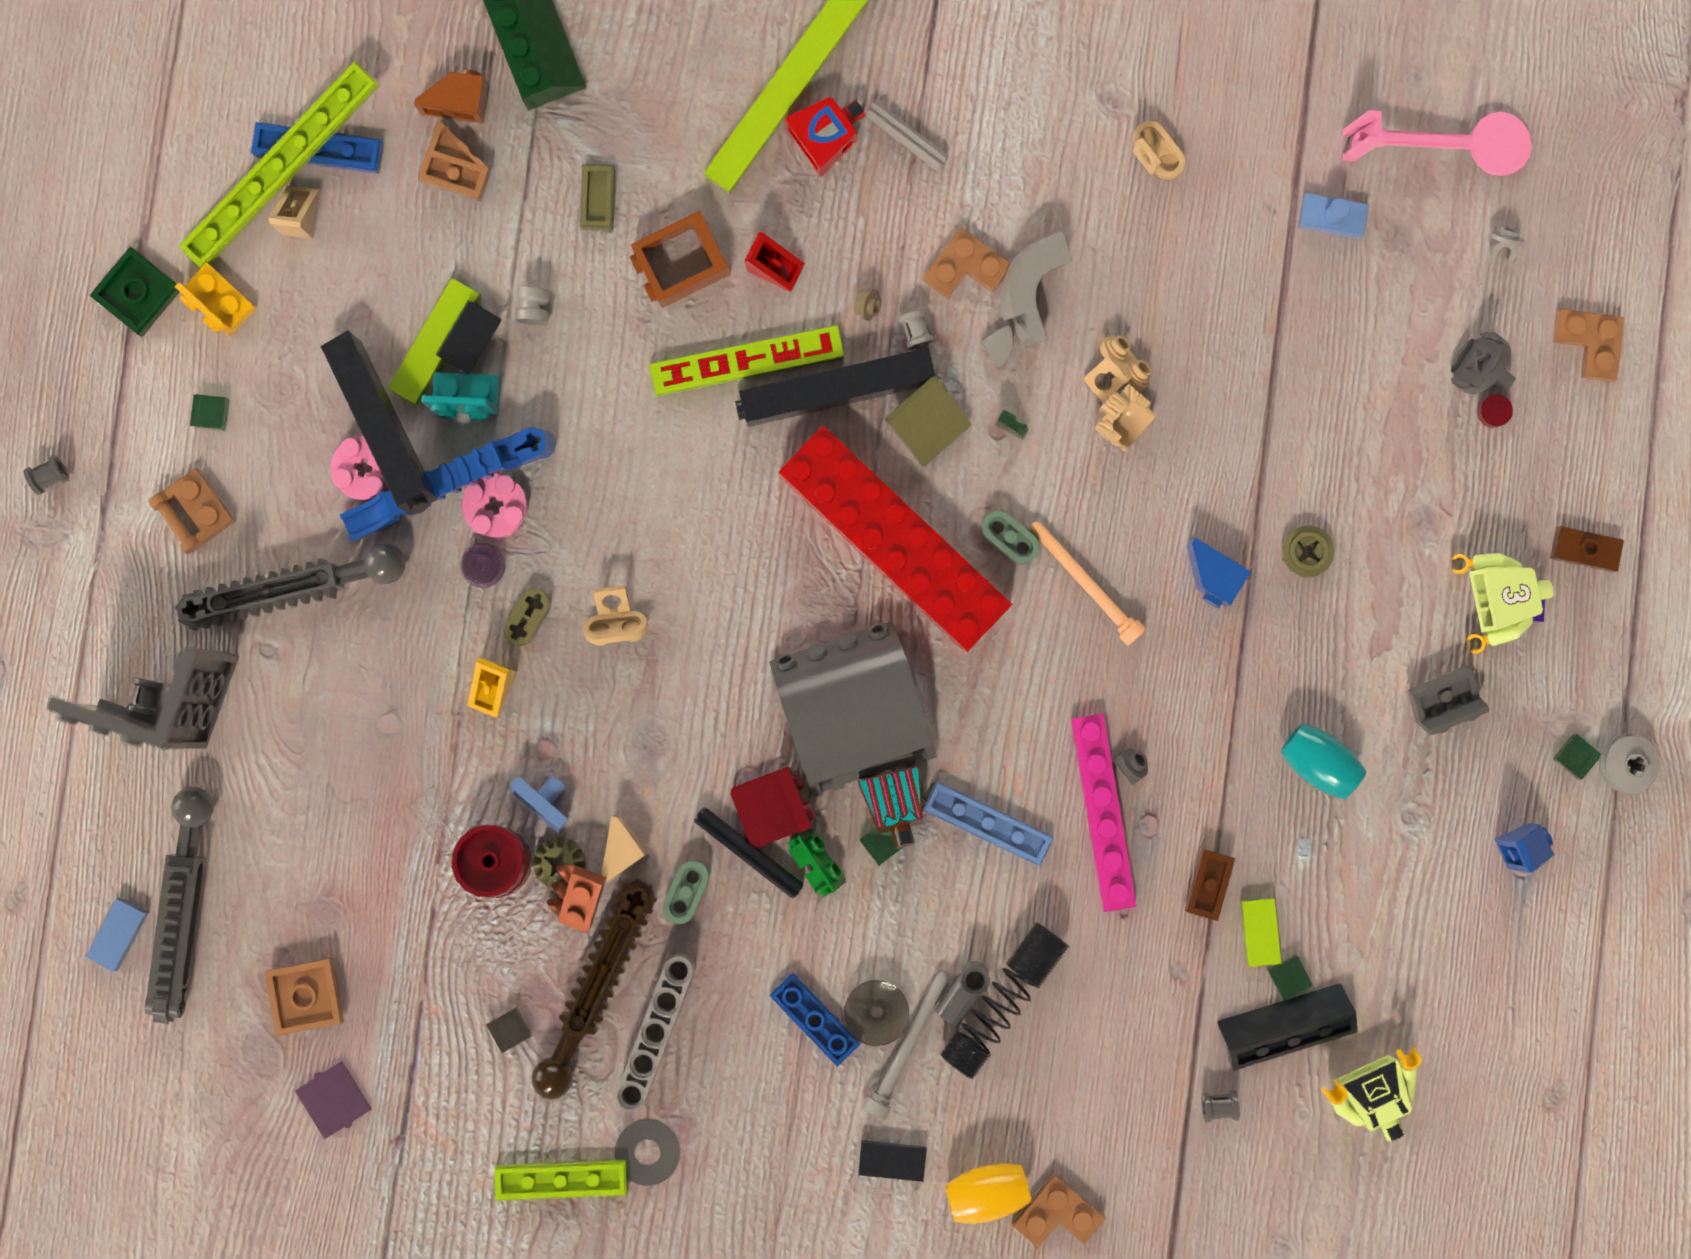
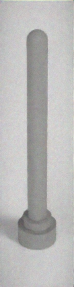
(879, 1101)

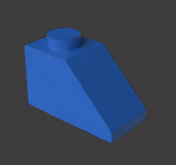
(1215, 574)
(1526, 847)

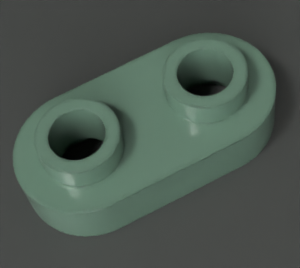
(1012, 534)
(686, 891)

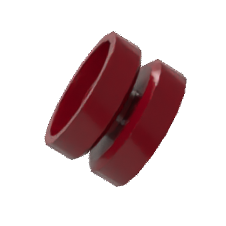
(473, 855)

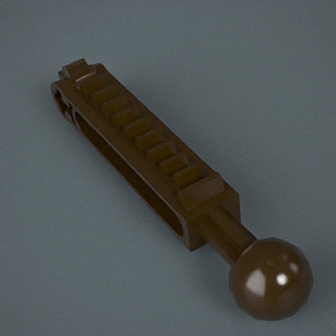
(552, 1075)

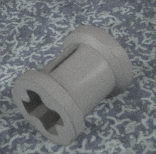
(916, 329)

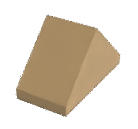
(296, 212)
(621, 848)

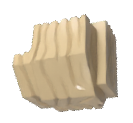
(1124, 417)

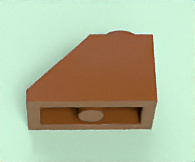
(456, 97)

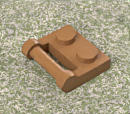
(199, 503)

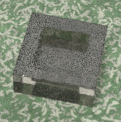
(509, 1030)

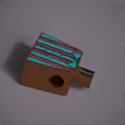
(894, 803)

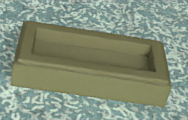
(597, 197)

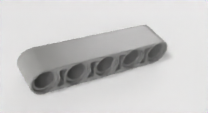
(645, 1043)

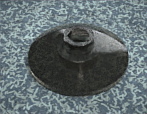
(881, 1029)

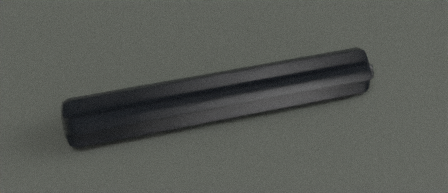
(752, 856)

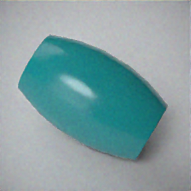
(1323, 761)

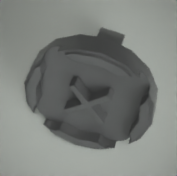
(1482, 364)

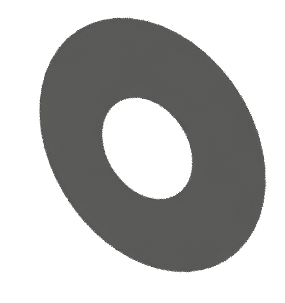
(668, 1147)

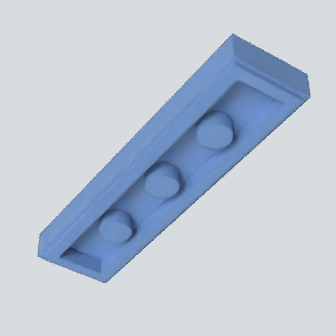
(988, 823)

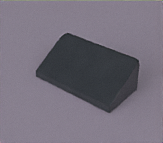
(468, 337)

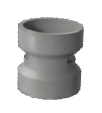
(533, 305)

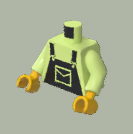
(1378, 1093)

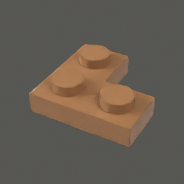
(965, 257)
(1598, 335)
(1054, 1205)

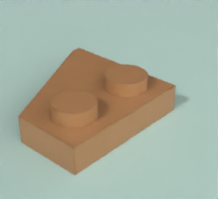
(453, 166)

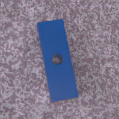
(800, 1004)

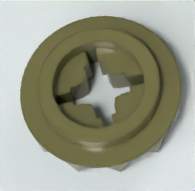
(1322, 551)
(552, 848)

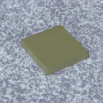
(928, 421)

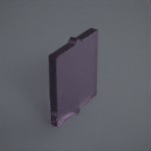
(333, 1100)

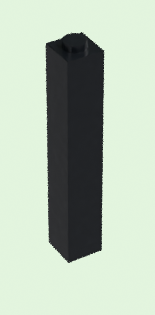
(835, 387)
(379, 423)

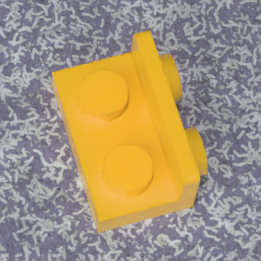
(217, 299)

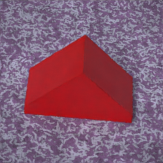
(773, 262)

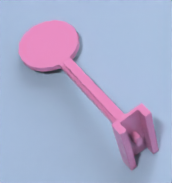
(1496, 143)

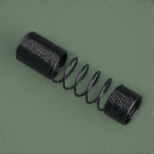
(1033, 963)

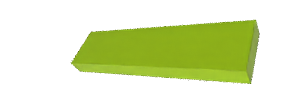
(421, 361)
(561, 1180)

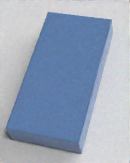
(117, 934)

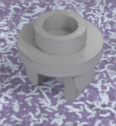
(1506, 238)

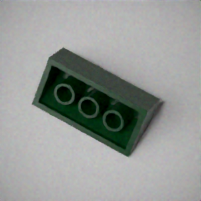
(535, 50)

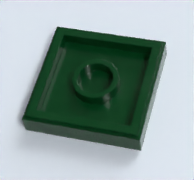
(135, 291)

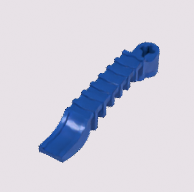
(451, 477)

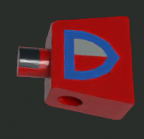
(825, 131)

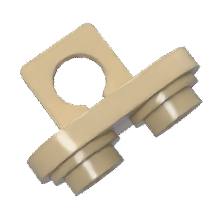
(1157, 151)
(1122, 365)
(616, 623)

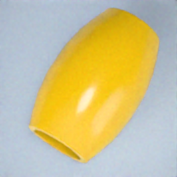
(988, 1193)

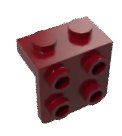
(772, 807)

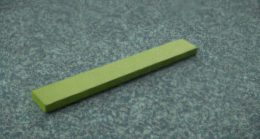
(782, 92)
(279, 165)

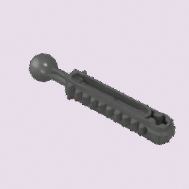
(382, 565)
(178, 910)

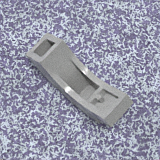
(1021, 282)

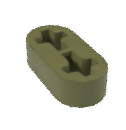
(520, 613)

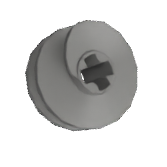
(1643, 761)

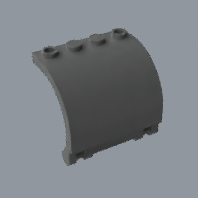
(852, 707)

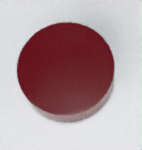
(1495, 411)

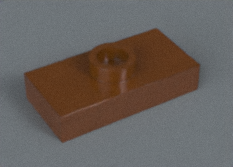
(1587, 549)
(1209, 884)

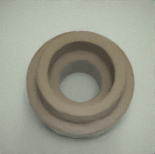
(867, 303)

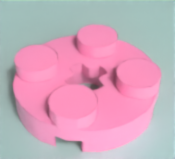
(348, 479)
(510, 515)

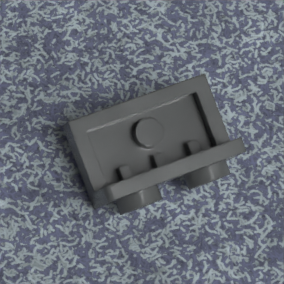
(1447, 701)

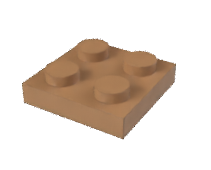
(304, 996)

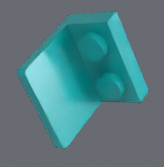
(464, 394)

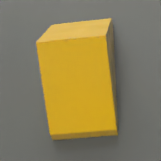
(490, 686)

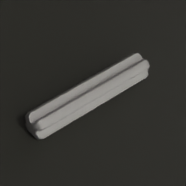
(906, 135)

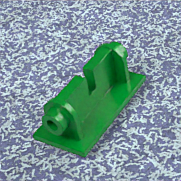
(810, 849)

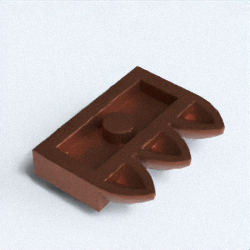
(578, 896)

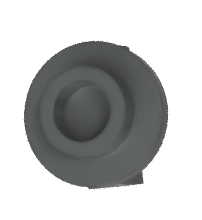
(1132, 764)

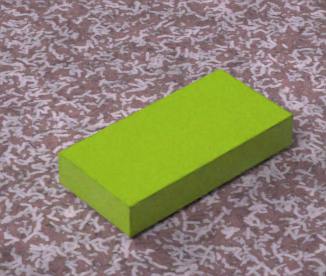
(1260, 932)

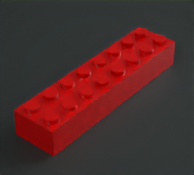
(894, 539)

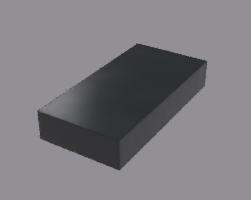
(892, 1160)

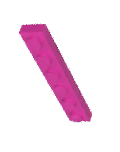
(1103, 812)

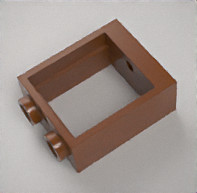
(693, 284)

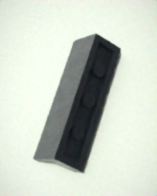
(1288, 1026)

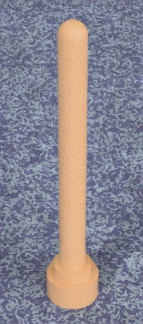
(1127, 626)

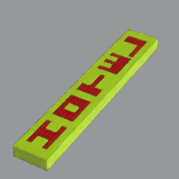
(746, 361)

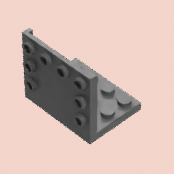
(188, 708)

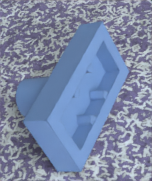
(1333, 215)
(542, 800)

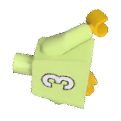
(1504, 596)

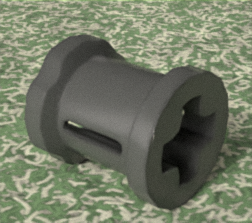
(46, 474)
(144, 696)
(1220, 1106)

